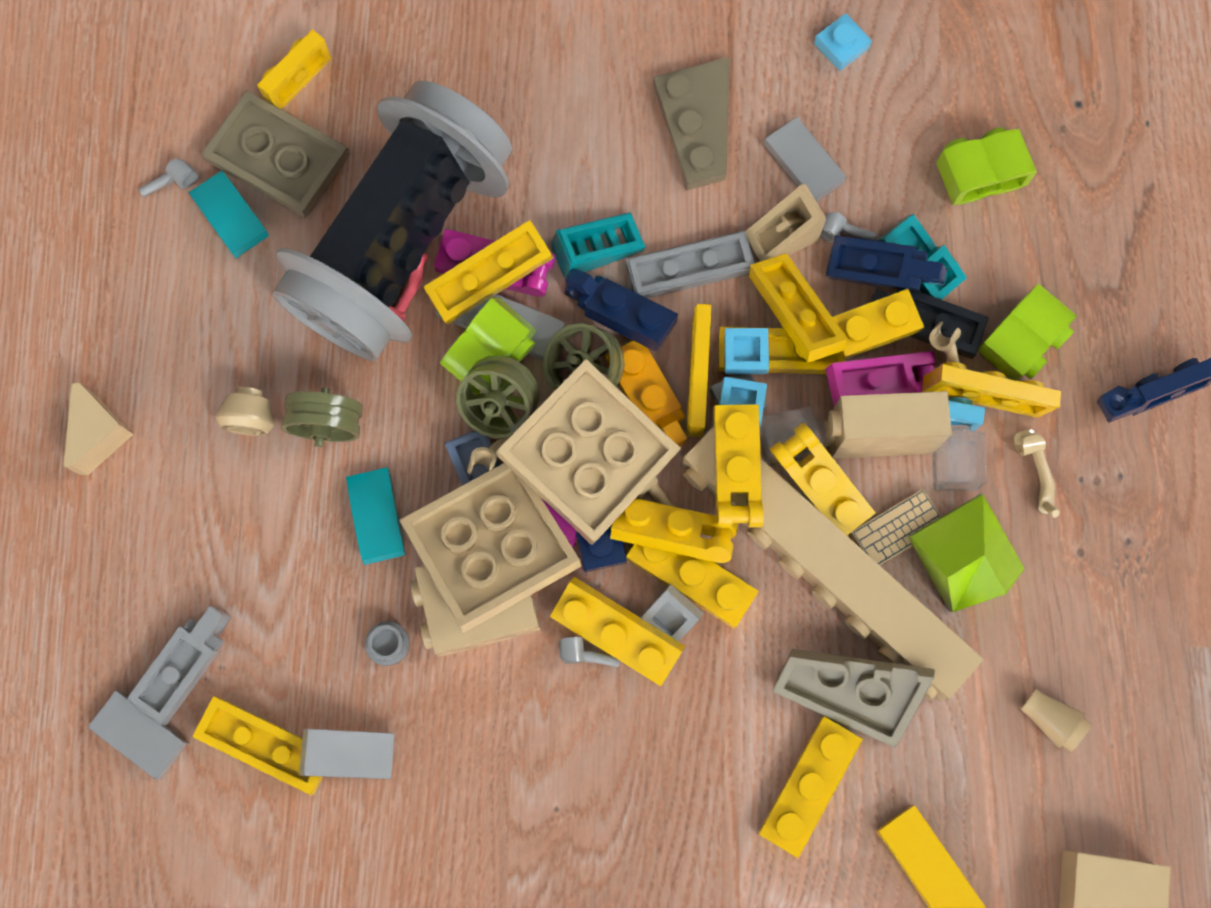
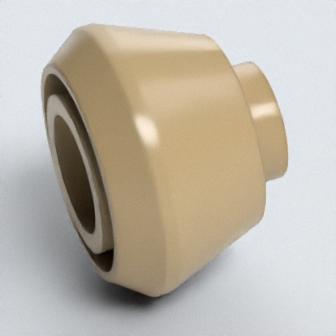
(246, 413)

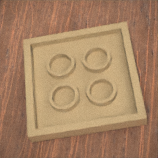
(588, 451)
(489, 545)

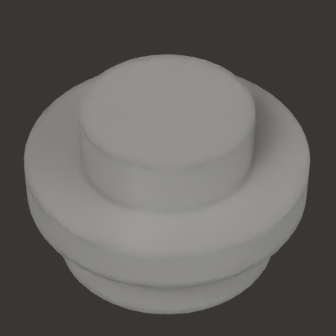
(387, 643)

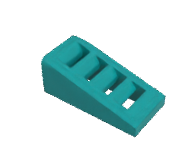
(591, 231)

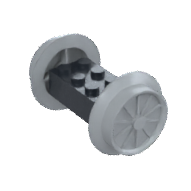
(378, 238)

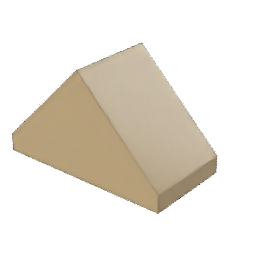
(787, 226)
(91, 431)

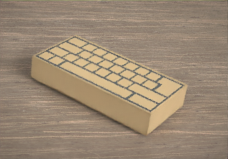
(889, 532)

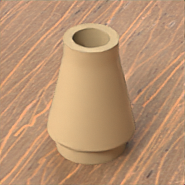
(1058, 721)

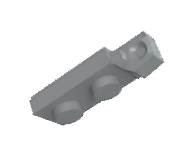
(179, 666)

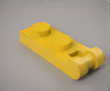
(737, 464)
(823, 480)
(674, 531)

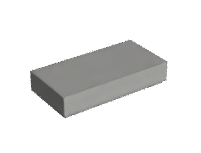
(804, 159)
(137, 736)
(346, 754)

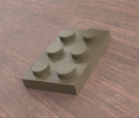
(276, 154)

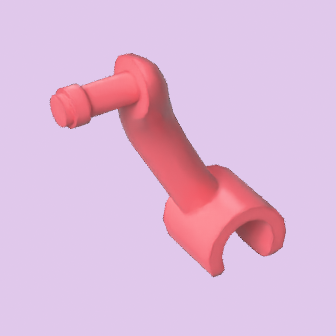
(413, 284)

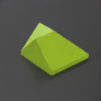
(968, 555)

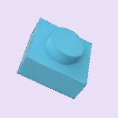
(842, 42)
(746, 351)
(743, 392)
(965, 413)

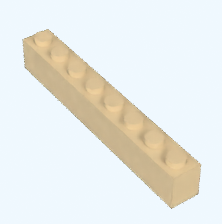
(846, 577)

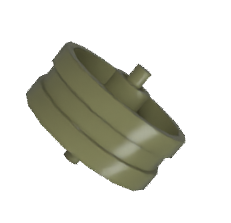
(576, 357)
(497, 397)
(322, 416)

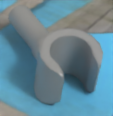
(177, 172)
(837, 224)
(573, 652)

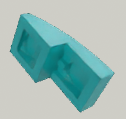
(229, 214)
(911, 232)
(375, 516)

